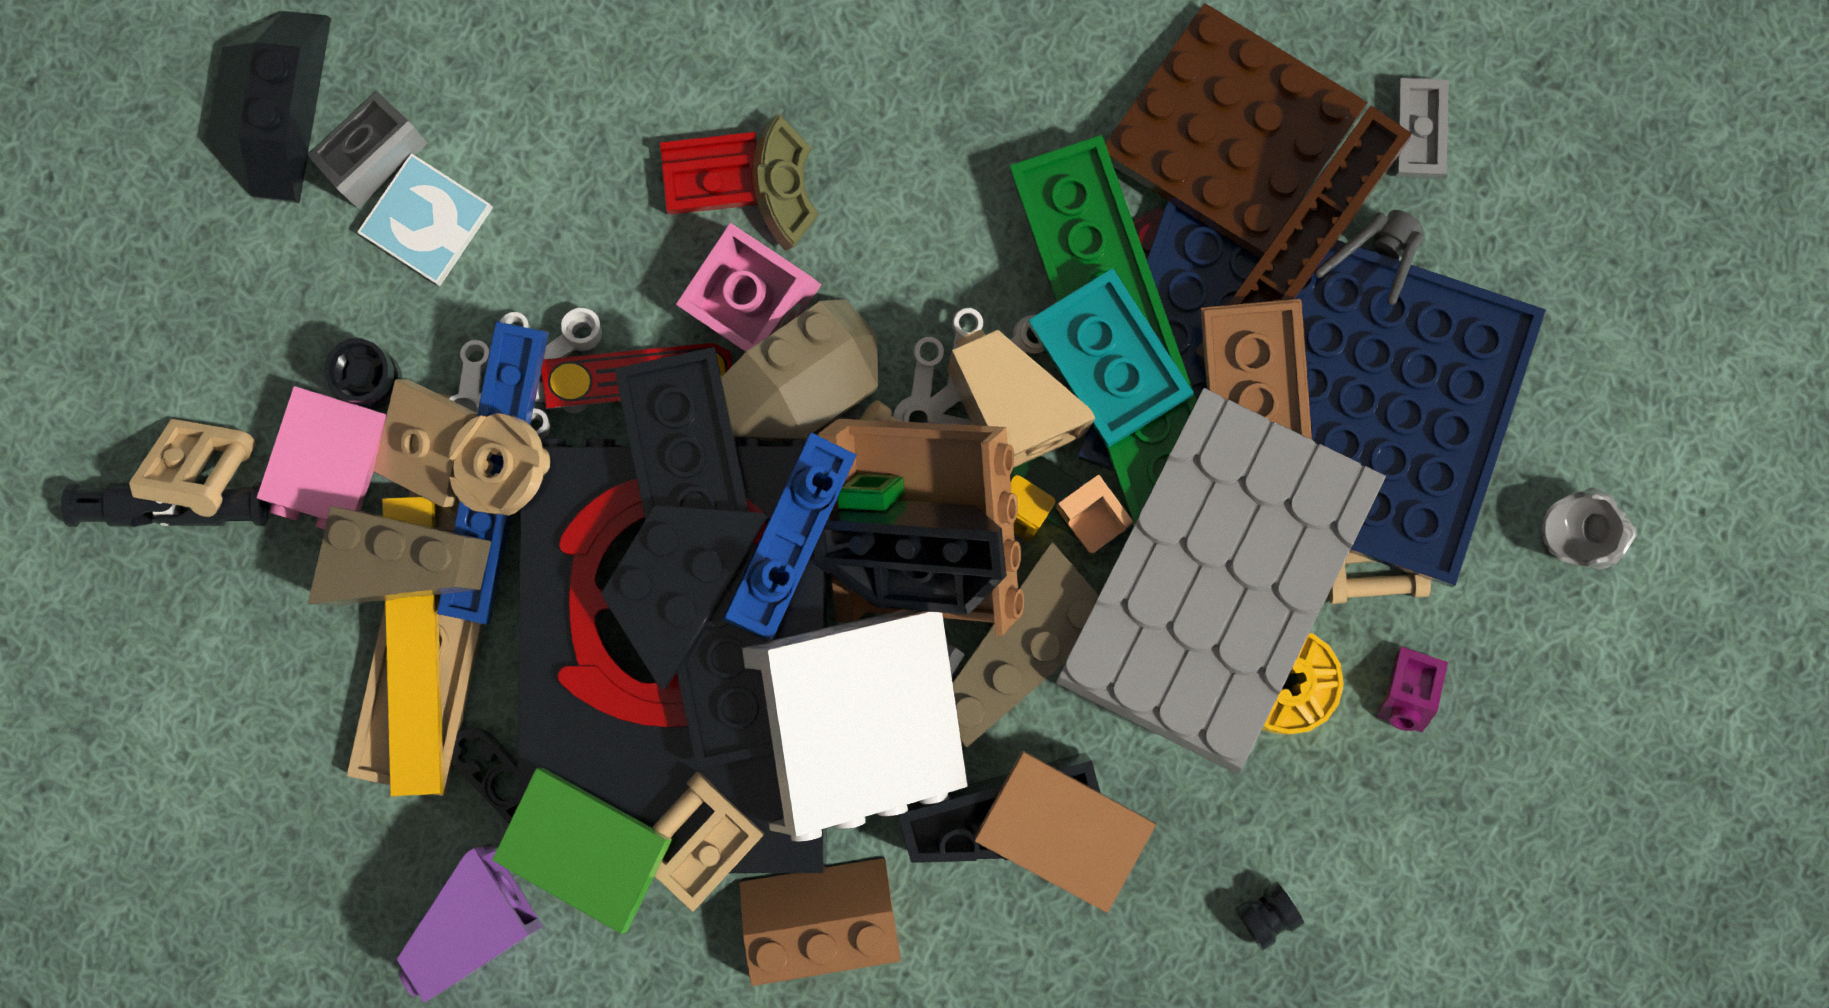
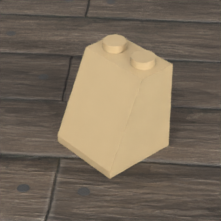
(1014, 392)

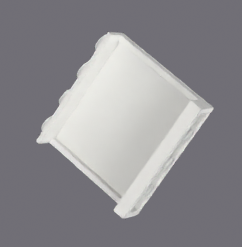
(860, 720)

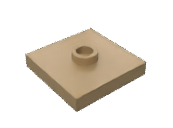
(419, 439)

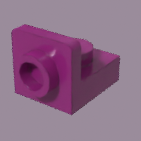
(1413, 690)

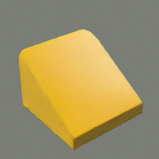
(1032, 507)

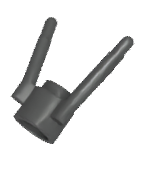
(1395, 237)

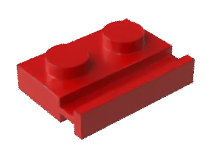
(709, 173)

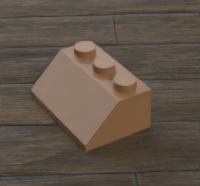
(818, 922)

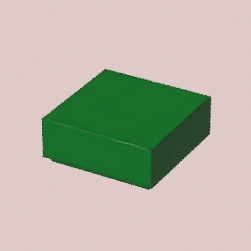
(871, 492)

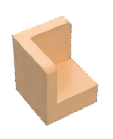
(1094, 514)

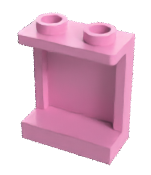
(321, 456)

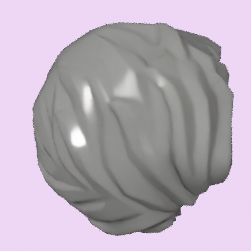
(1588, 529)

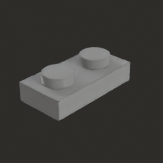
(1424, 113)

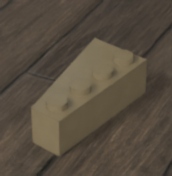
(1031, 650)

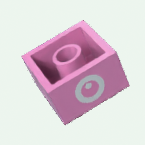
(746, 290)

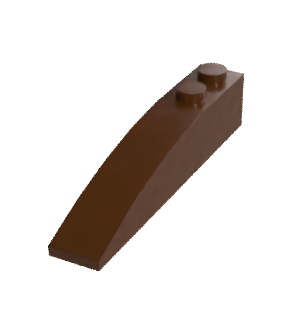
(1325, 211)

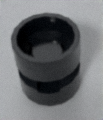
(361, 373)

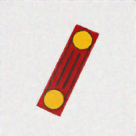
(593, 377)

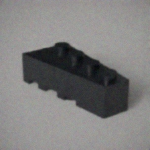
(948, 828)

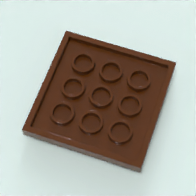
(1233, 130)

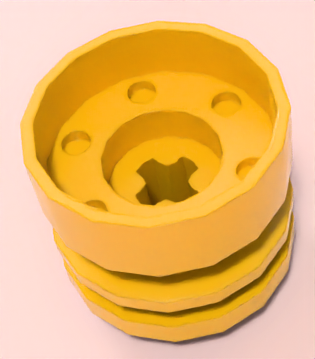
(1315, 693)

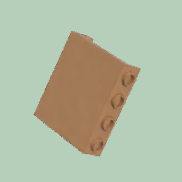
(941, 467)

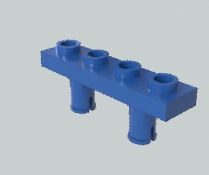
(789, 537)

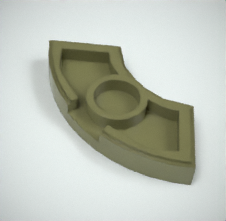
(780, 182)

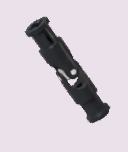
(120, 509)

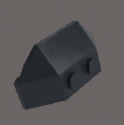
(269, 103)
(915, 555)

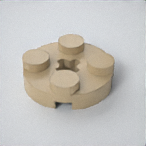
(522, 468)

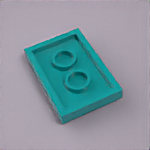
(1110, 357)

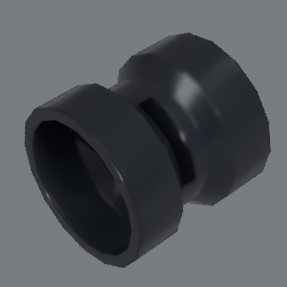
(1269, 915)

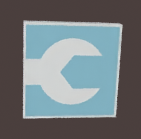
(425, 219)

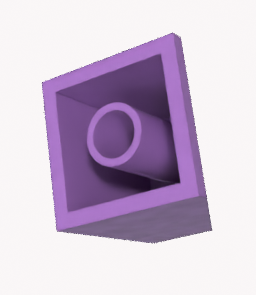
(467, 926)

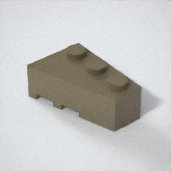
(389, 559)

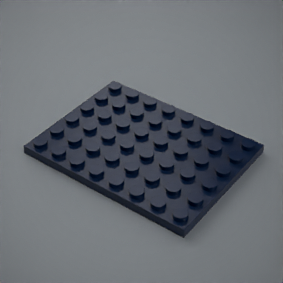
(1395, 386)

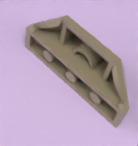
(803, 374)

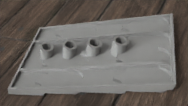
(1221, 580)

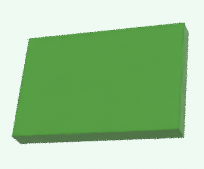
(581, 850)

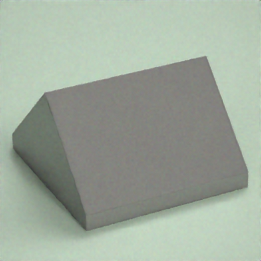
(367, 149)

